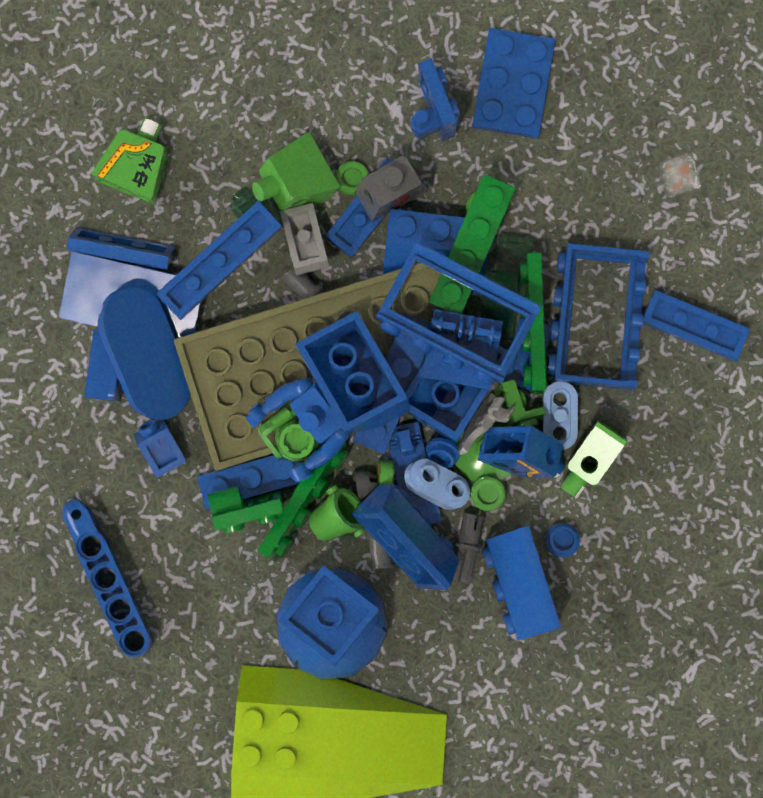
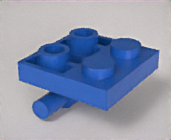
(442, 112)

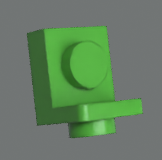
(516, 398)

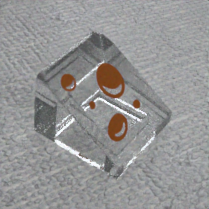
(679, 175)

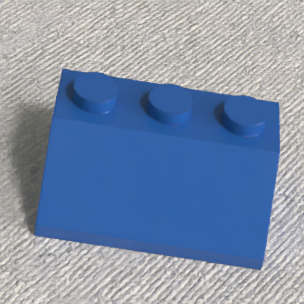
(428, 229)
(353, 375)
(445, 405)
(408, 537)
(521, 584)

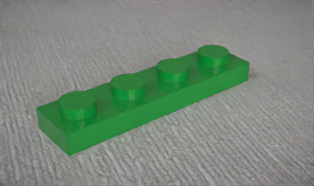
(473, 240)
(534, 373)
(297, 511)

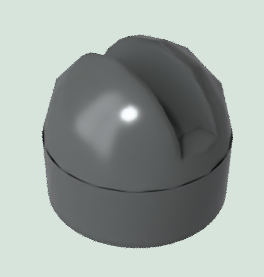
(363, 483)

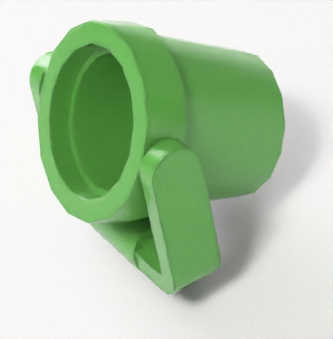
(290, 438)
(334, 515)

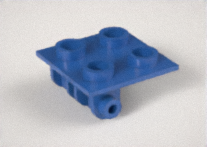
(470, 332)

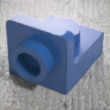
(159, 447)

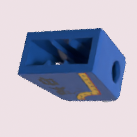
(537, 457)

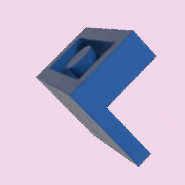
(101, 377)

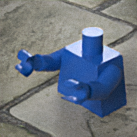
(314, 417)

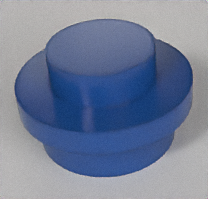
(442, 452)
(562, 540)

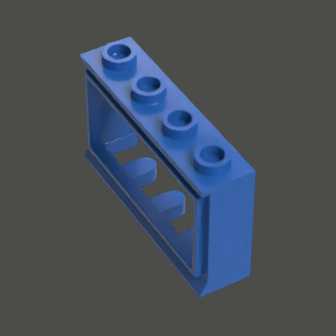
(633, 318)
(454, 354)

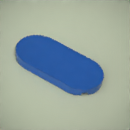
(143, 353)

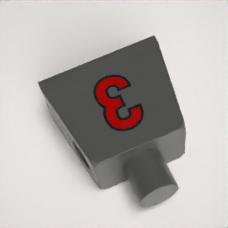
(390, 187)

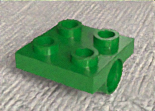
(232, 512)

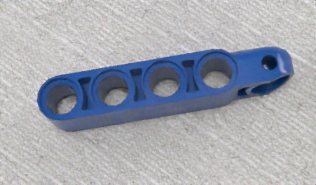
(81, 531)

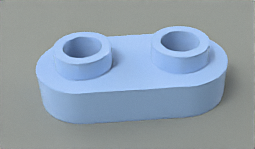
(561, 416)
(439, 486)

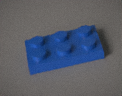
(513, 83)

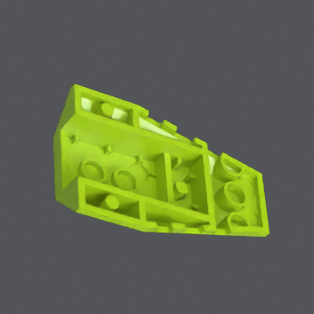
(330, 739)

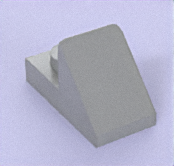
(304, 239)

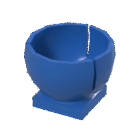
(331, 623)

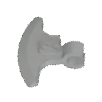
(483, 420)

